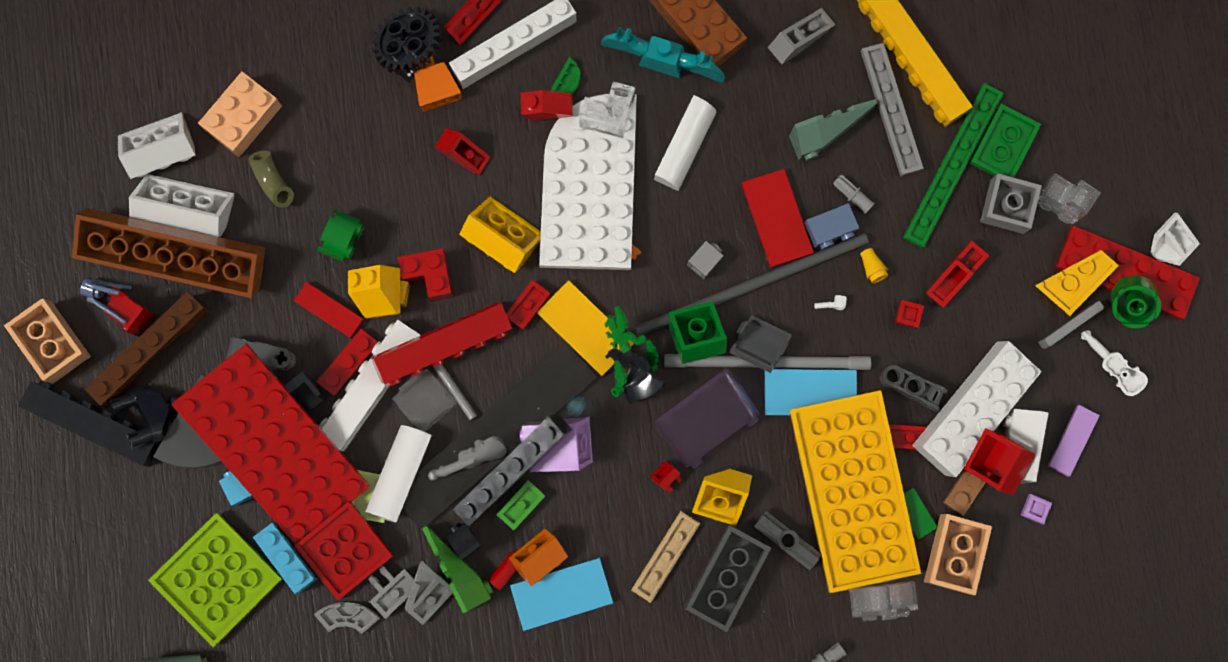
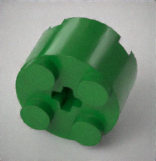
(340, 236)
(1135, 289)

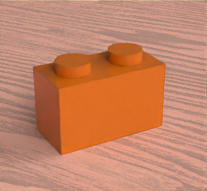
(538, 557)

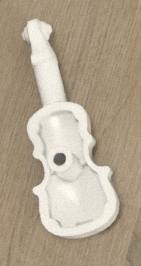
(1129, 379)

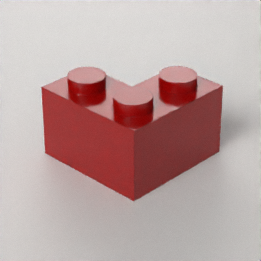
(429, 267)

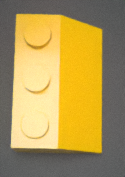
(501, 234)

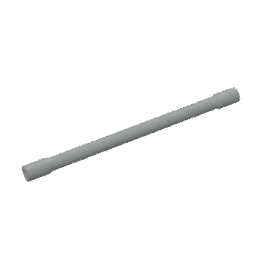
(850, 362)

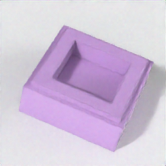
(1036, 509)

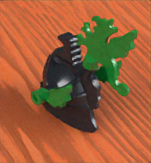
(632, 372)

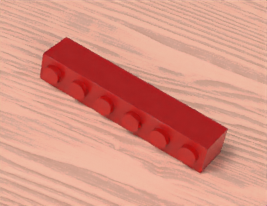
(441, 343)

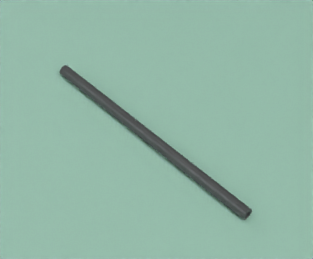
(762, 280)

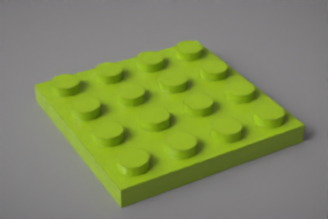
(215, 579)

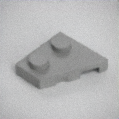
(427, 593)

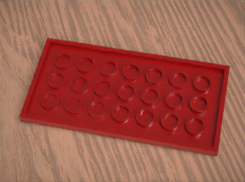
(270, 443)

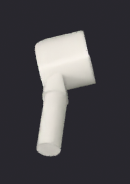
(838, 304)

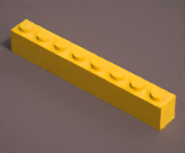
(917, 58)

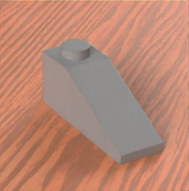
(800, 35)

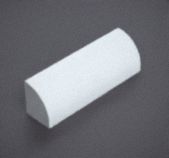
(685, 143)
(398, 473)

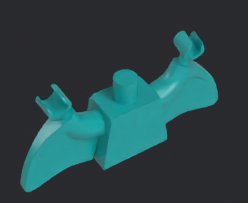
(663, 55)

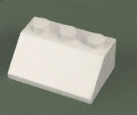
(155, 146)
(1027, 430)

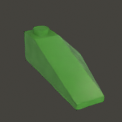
(465, 582)

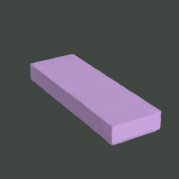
(1073, 440)

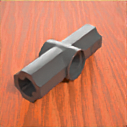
(799, 550)

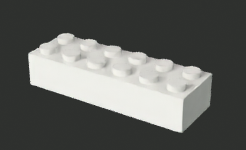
(976, 405)

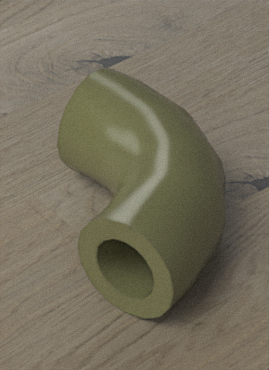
(270, 179)

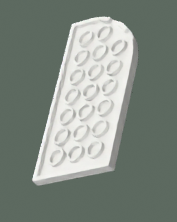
(587, 196)

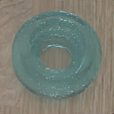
(576, 406)

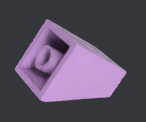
(571, 453)

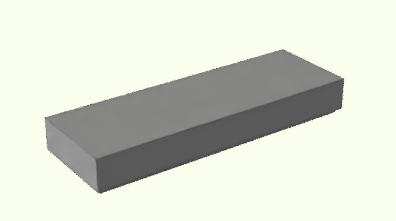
(1070, 325)

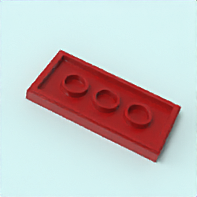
(777, 218)

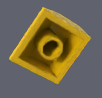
(375, 290)

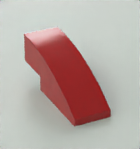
(957, 273)

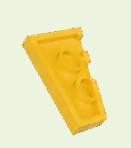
(1078, 282)

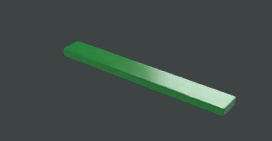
(953, 165)

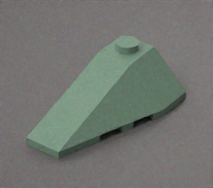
(819, 132)

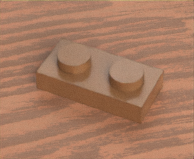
(963, 493)

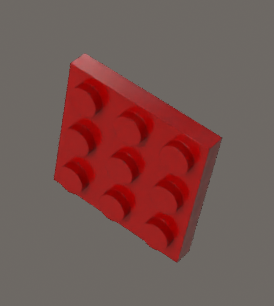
(343, 550)

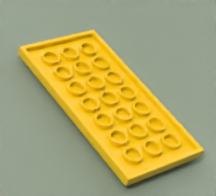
(855, 491)

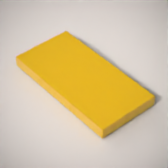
(580, 326)

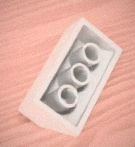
(181, 205)

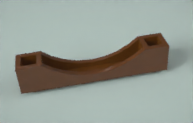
(122, 372)

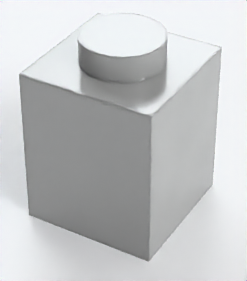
(705, 259)

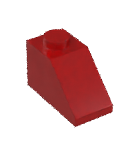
(546, 105)
(462, 151)

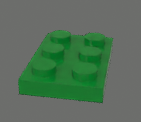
(1005, 142)

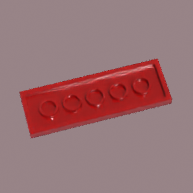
(1173, 285)

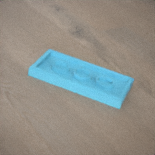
(799, 388)
(562, 594)

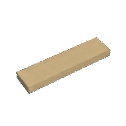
(665, 556)

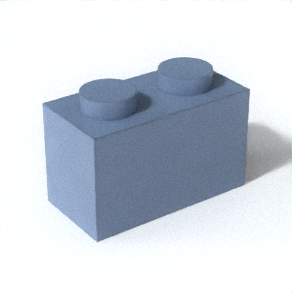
(831, 226)

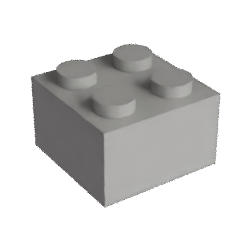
(1010, 203)

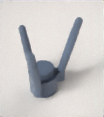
(96, 289)

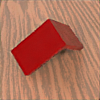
(137, 316)

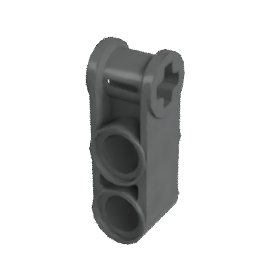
(267, 353)
(927, 394)

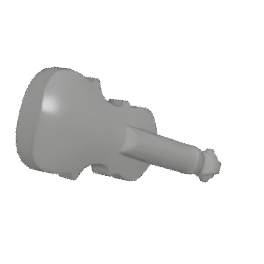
(485, 450)

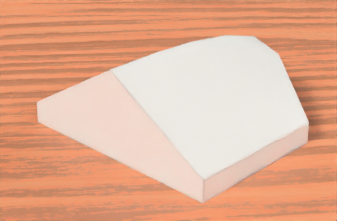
(1173, 241)

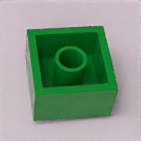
(697, 332)

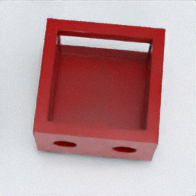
(999, 461)

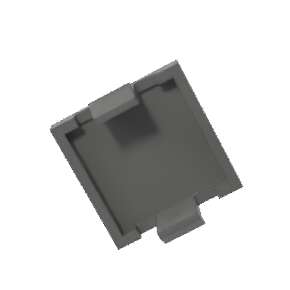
(760, 343)

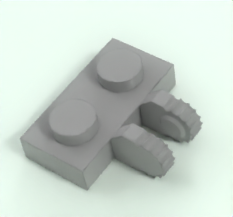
(392, 594)

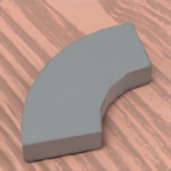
(347, 614)

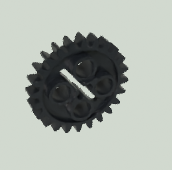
(407, 40)

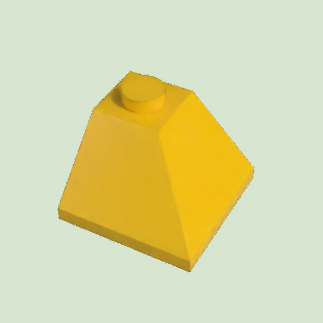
(723, 496)

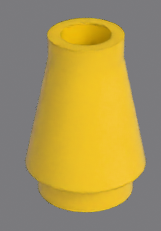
(874, 267)

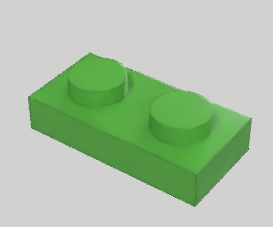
(521, 505)

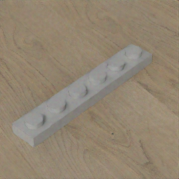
(892, 109)

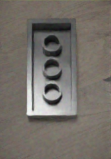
(727, 578)

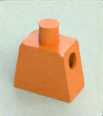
(435, 86)

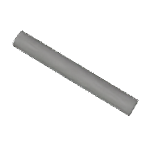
(455, 391)

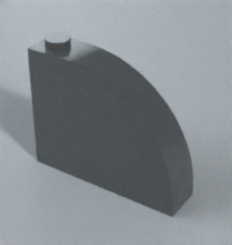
(185, 447)

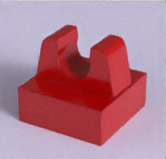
(909, 314)
(665, 476)

